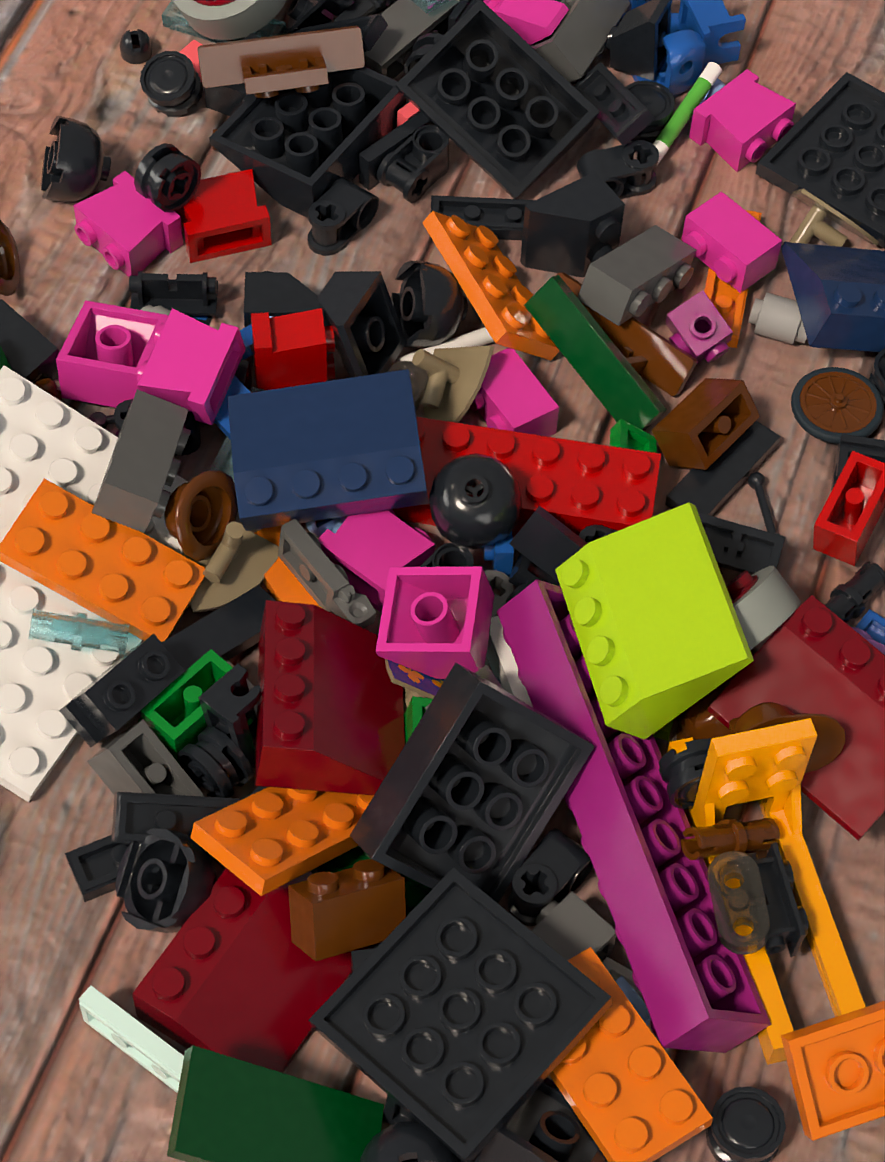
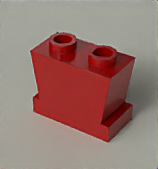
(224, 218)
(292, 349)

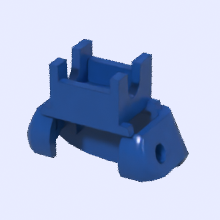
(695, 42)

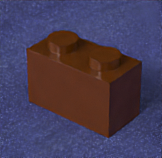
(706, 423)
(346, 909)

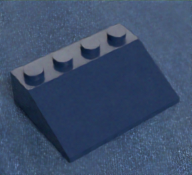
(839, 295)
(326, 450)

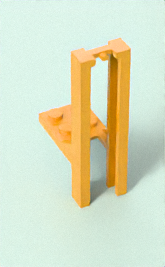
(769, 768)

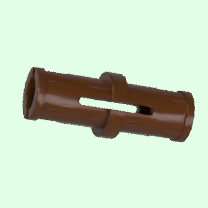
(729, 836)

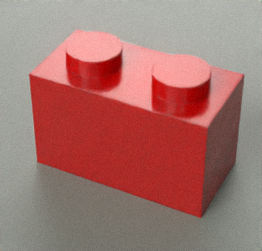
(851, 509)

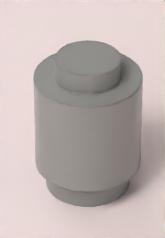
(778, 319)

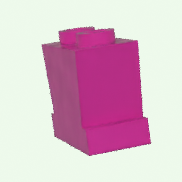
(742, 120)
(126, 226)
(192, 364)
(370, 545)

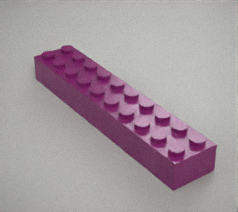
(657, 896)

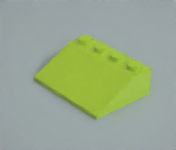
(653, 620)

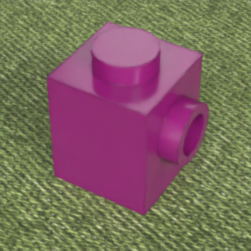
(699, 329)

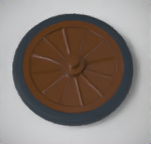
(836, 403)

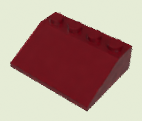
(828, 669)
(325, 703)
(238, 979)

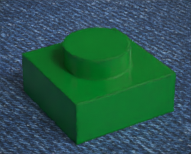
(630, 437)

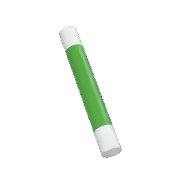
(686, 108)

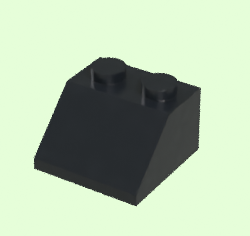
(572, 227)
(362, 321)
(542, 1132)

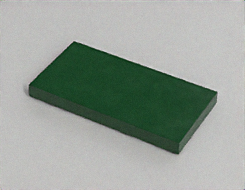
(261, 1115)

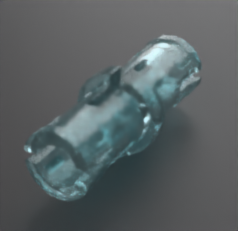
(78, 631)

